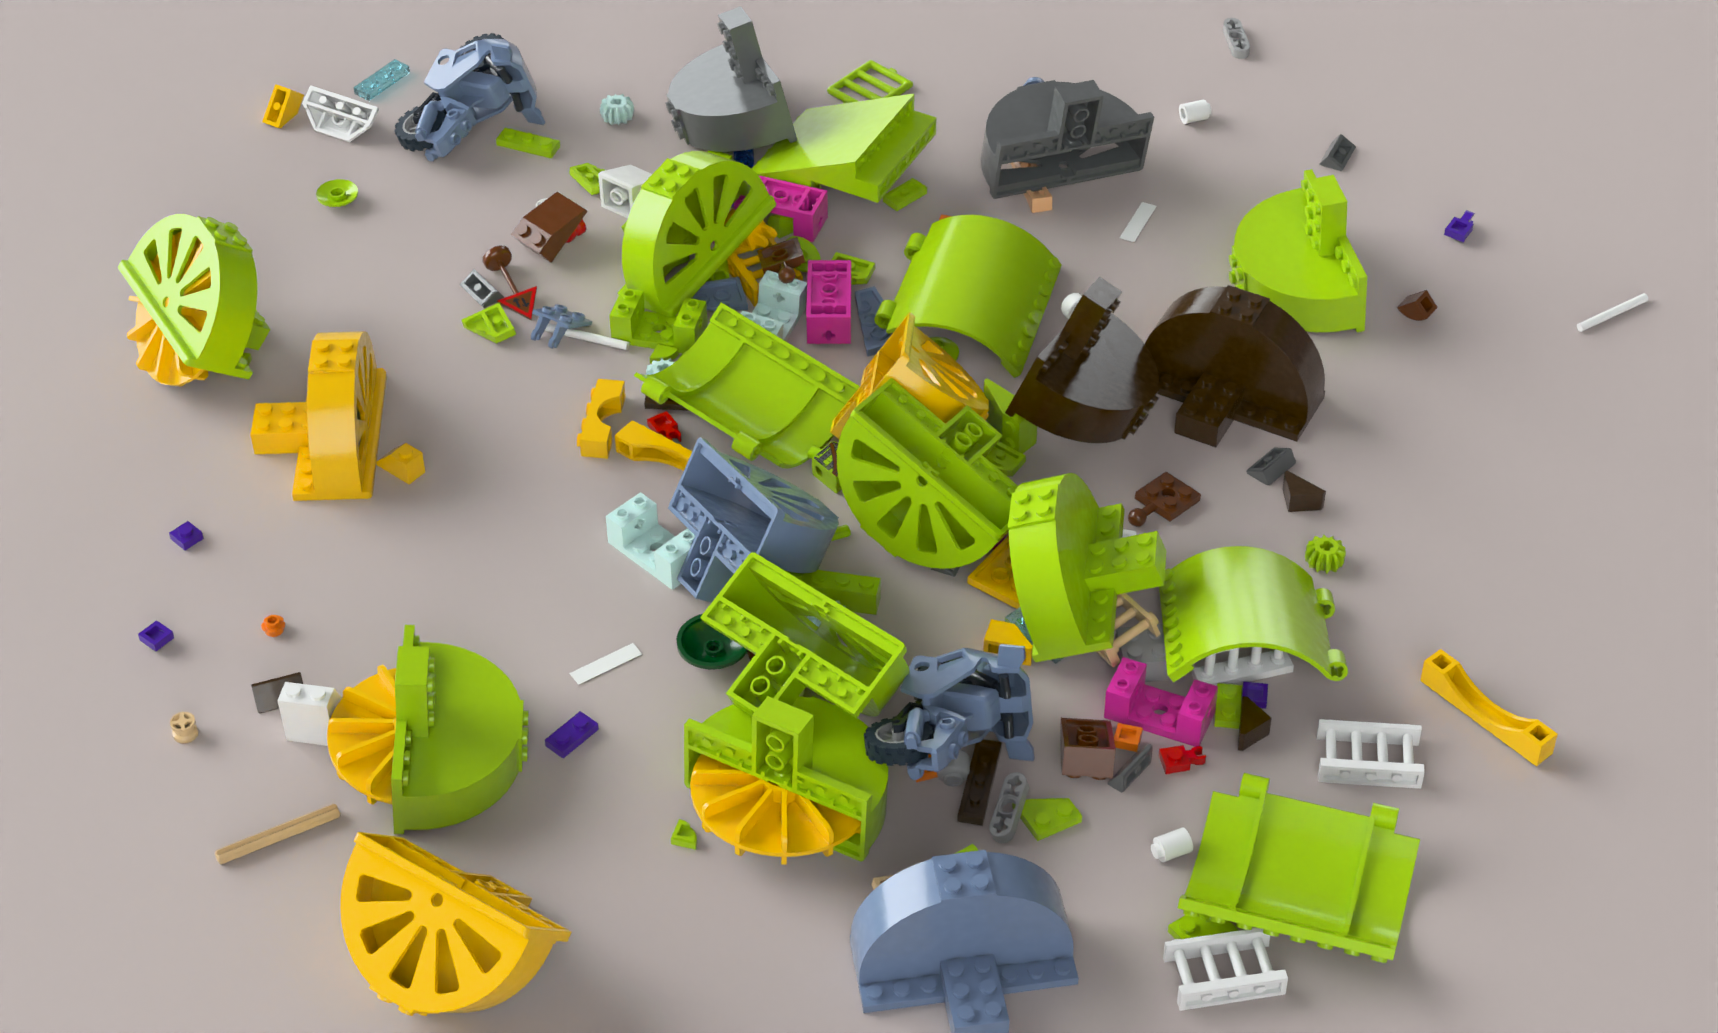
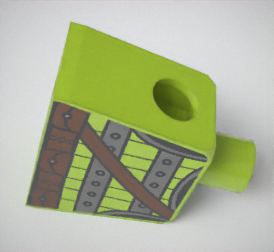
(825, 465)

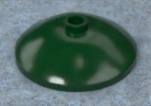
(707, 647)

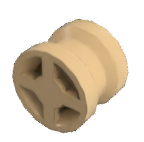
(184, 727)

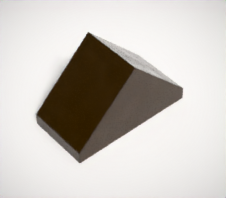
(1301, 494)
(1254, 724)

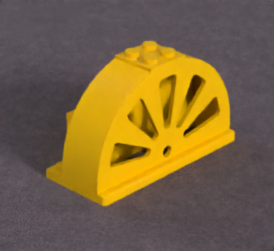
(922, 371)
(326, 425)
(436, 932)

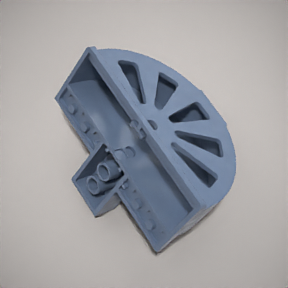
(743, 511)
(962, 937)

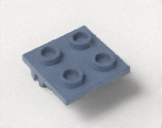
(564, 319)

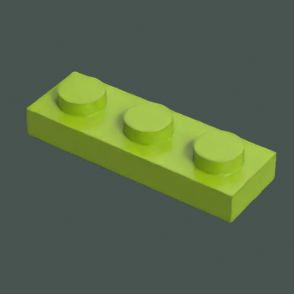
(528, 142)

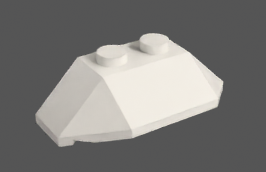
(338, 114)

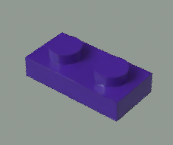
(571, 734)

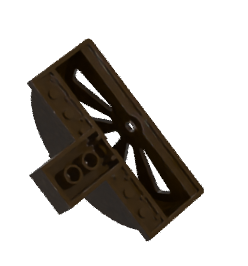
(1237, 361)
(1092, 377)

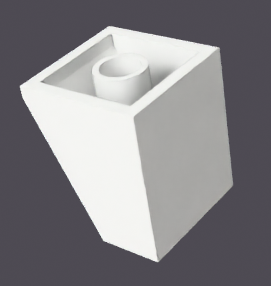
(621, 187)
(307, 711)

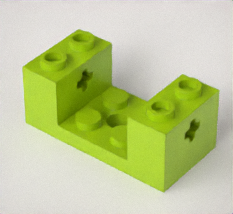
(639, 327)

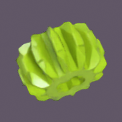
(1325, 554)

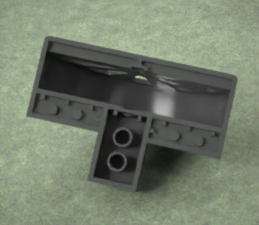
(730, 94)
(1050, 119)

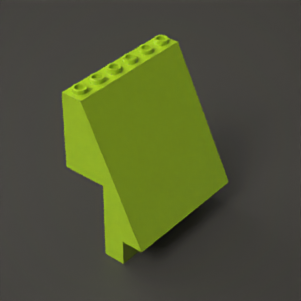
(851, 146)

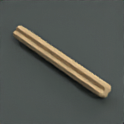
(277, 833)

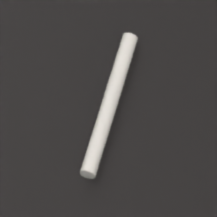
(1612, 312)
(599, 339)

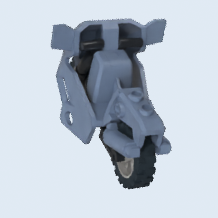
(471, 88)
(956, 705)

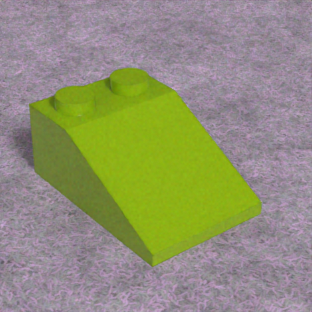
(1015, 430)

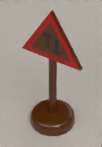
(520, 302)

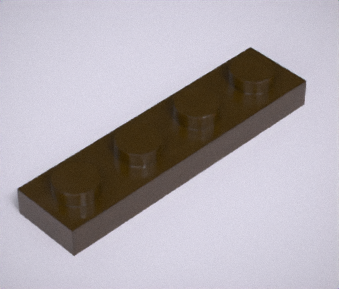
(979, 782)

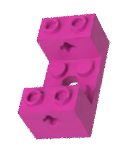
(803, 203)
(829, 302)
(1134, 703)

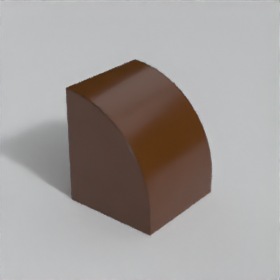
(1418, 306)

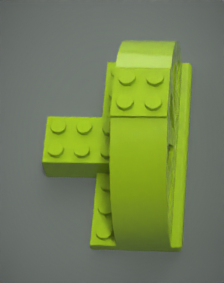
(681, 215)
(1301, 257)
(922, 481)
(1074, 565)
(797, 652)

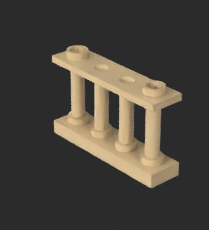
(1145, 619)

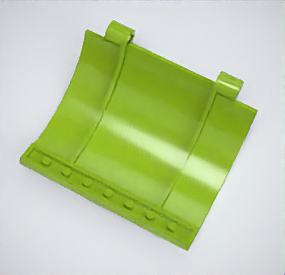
(976, 281)
(754, 389)
(1241, 601)
(1303, 870)

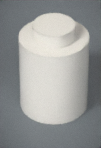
(1194, 111)
(1172, 845)

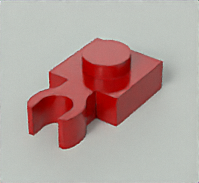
(665, 425)
(1177, 759)

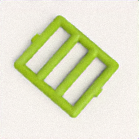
(860, 72)

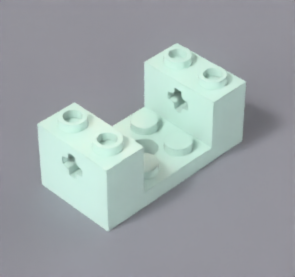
(778, 305)
(636, 533)

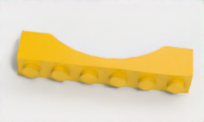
(643, 444)
(1524, 735)

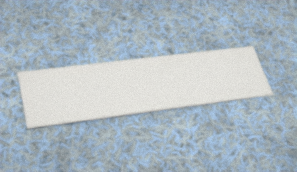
(1138, 222)
(605, 663)

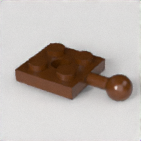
(782, 259)
(1151, 495)

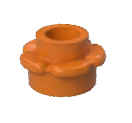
(273, 625)

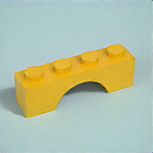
(606, 400)

